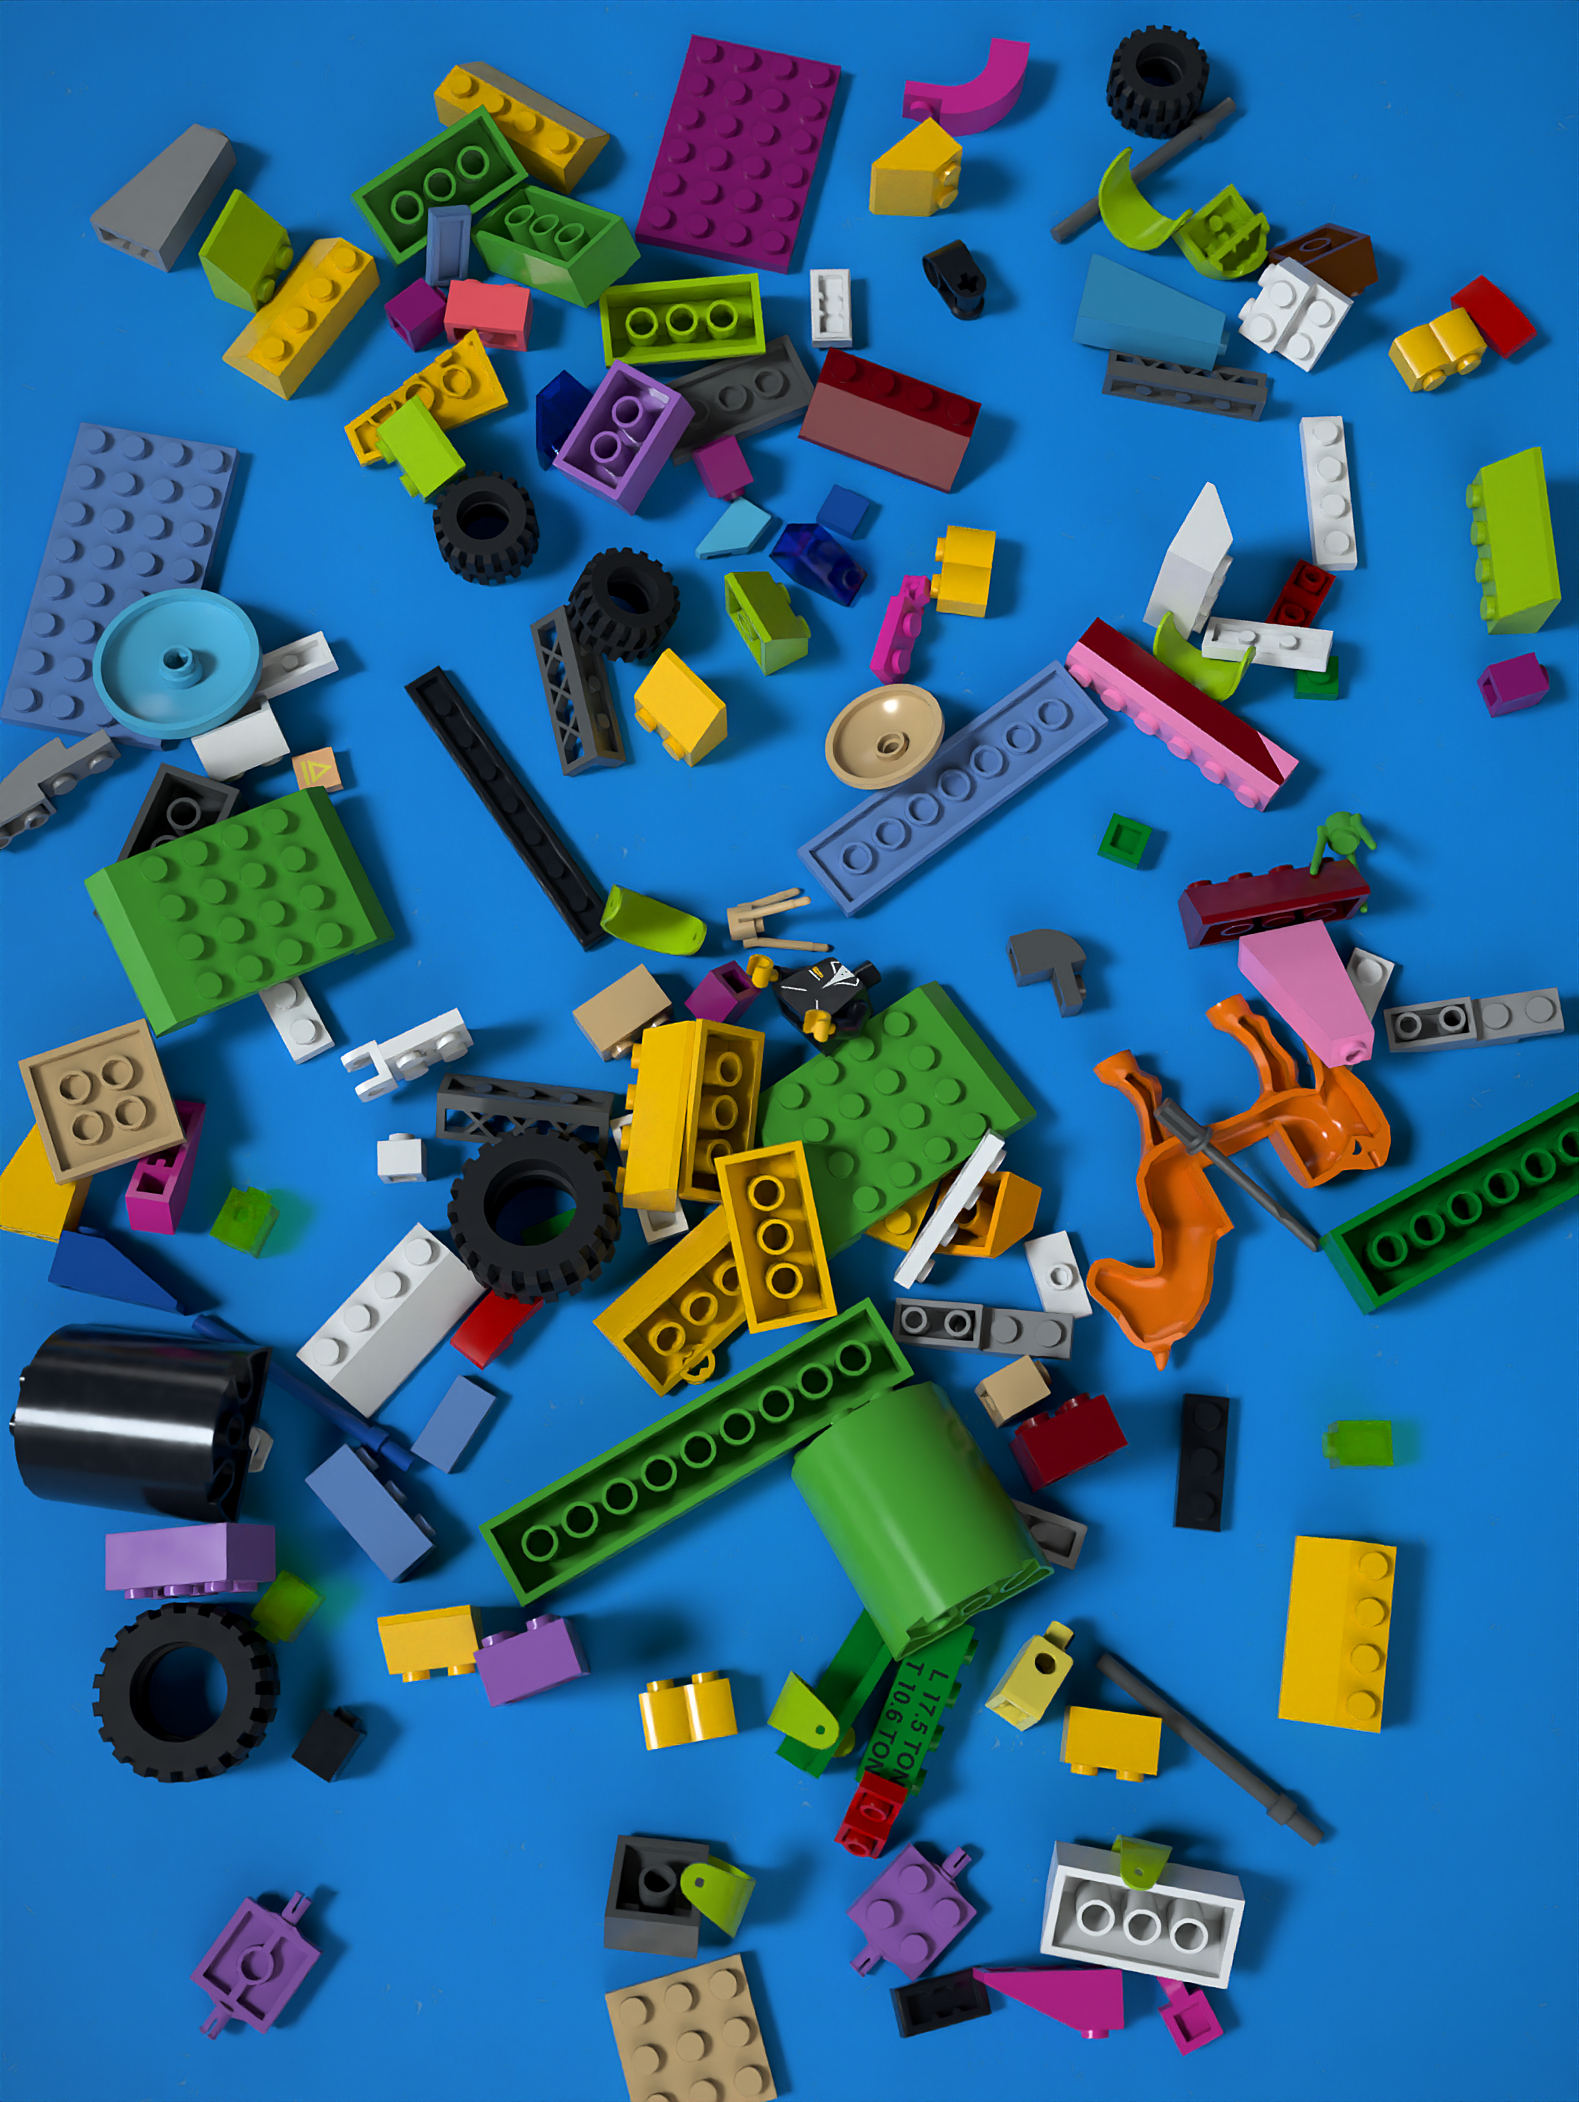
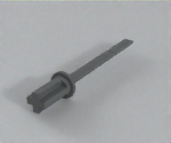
(1197, 1139)

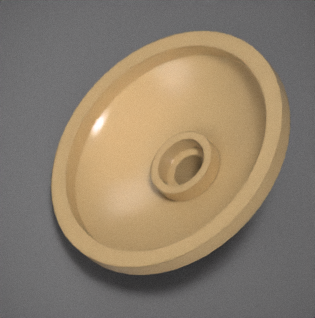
(884, 736)

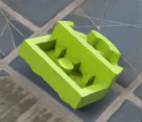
(1224, 237)

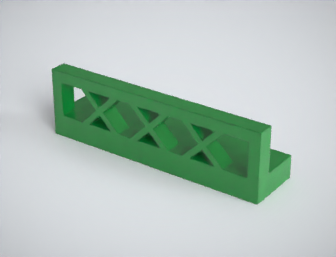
(843, 1691)

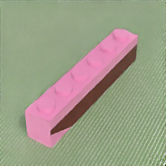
(1179, 715)

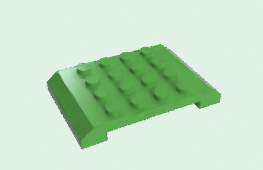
(237, 908)
(890, 1112)

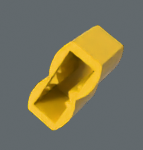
(1438, 350)
(965, 571)
(687, 1712)

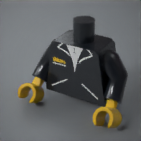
(820, 999)

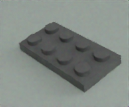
(742, 396)

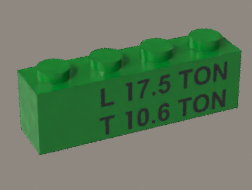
(913, 1708)

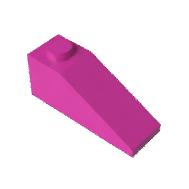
(164, 1178)
(1077, 1995)

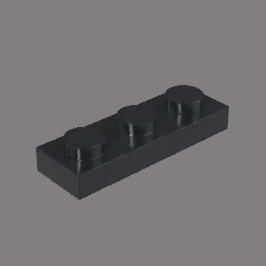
(1201, 1463)

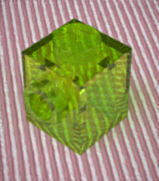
(245, 1221)

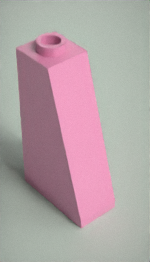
(1310, 989)

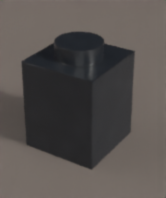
(330, 1743)

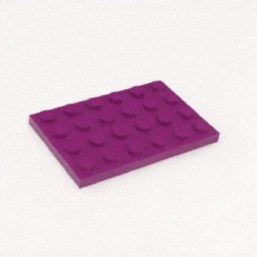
(738, 154)

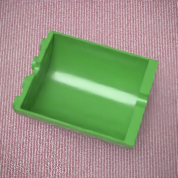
(916, 1515)

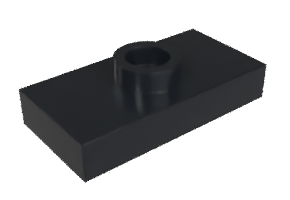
(939, 2002)

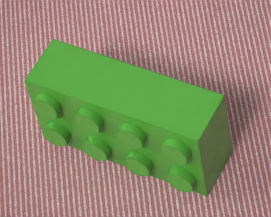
(457, 167)
(555, 244)

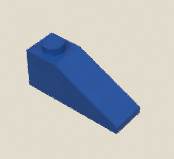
(98, 1268)

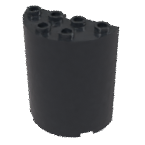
(140, 1421)

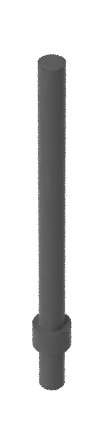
(1198, 129)
(1279, 1807)

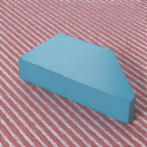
(735, 530)

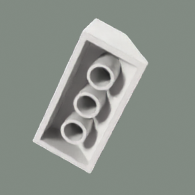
(1193, 567)
(392, 1321)
(1174, 1930)

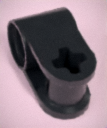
(956, 279)

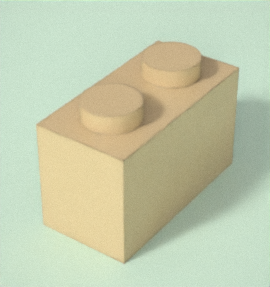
(621, 1012)
(1014, 1390)

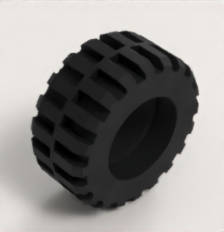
(518, 1166)
(127, 1678)

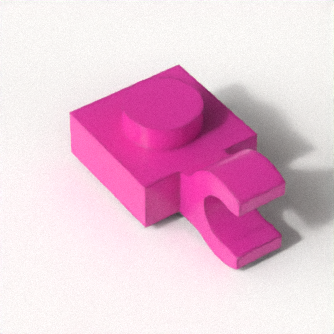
(1187, 2016)

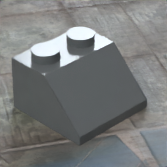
(646, 1899)

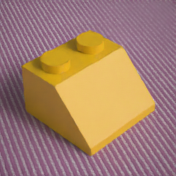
(916, 173)
(680, 709)
(432, 1641)

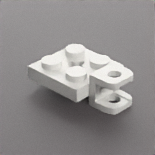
(409, 1054)

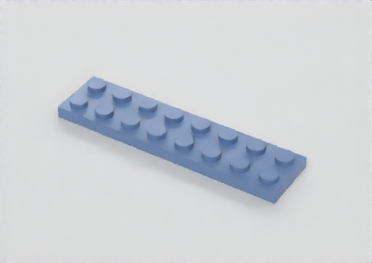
(954, 790)

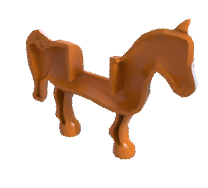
(1308, 1129)

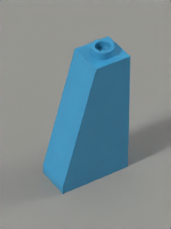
(1147, 318)

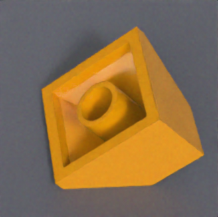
(997, 1218)

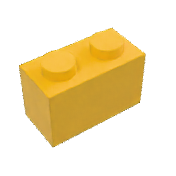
(1110, 1741)

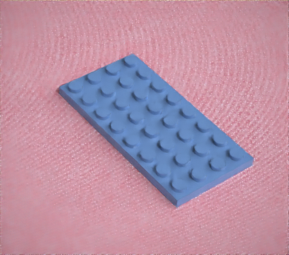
(128, 524)

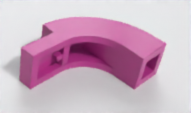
(978, 103)

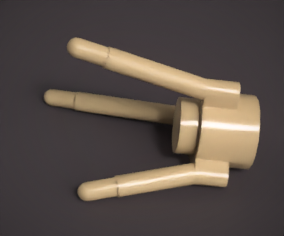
(747, 921)

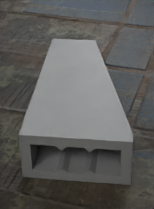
(167, 199)

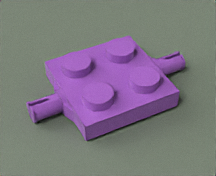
(911, 1912)
(256, 1965)

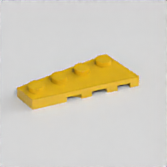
(453, 388)

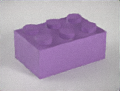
(624, 437)
(190, 1560)
(532, 1661)

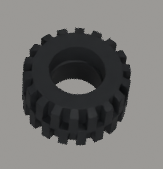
(1160, 55)
(482, 498)
(638, 583)

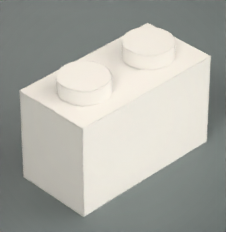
(242, 742)

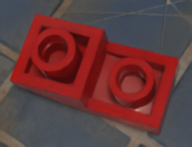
(1495, 316)
(1301, 596)
(492, 1327)
(870, 1815)

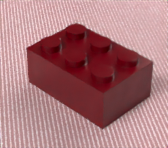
(1062, 1445)

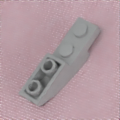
(48, 773)
(1473, 1023)
(983, 1330)

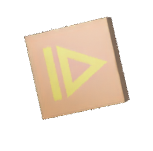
(317, 769)

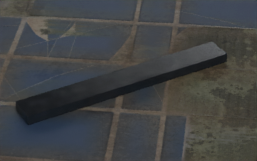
(510, 806)

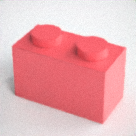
(496, 311)

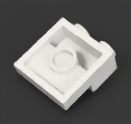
(1293, 313)

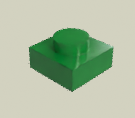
(1317, 684)
(1124, 841)

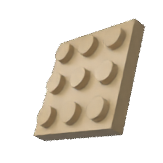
(102, 1101)
(692, 2036)

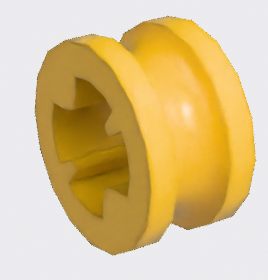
(705, 1373)

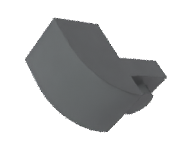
(1052, 956)

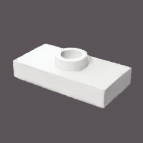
(831, 308)
(1057, 1275)

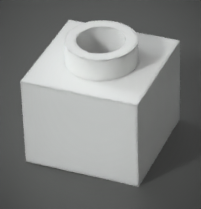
(402, 1159)

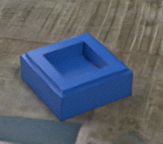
(843, 511)

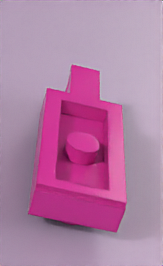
(900, 630)

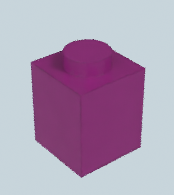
(417, 314)
(722, 468)
(1513, 684)
(723, 994)

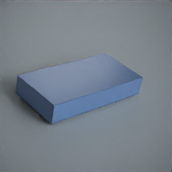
(448, 245)
(454, 1424)

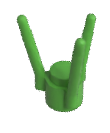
(1343, 835)

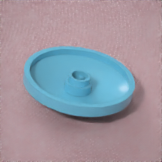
(177, 663)

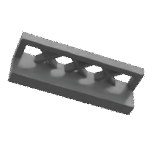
(1186, 390)
(589, 690)
(520, 1101)

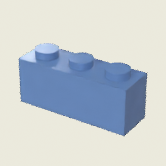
(373, 1512)

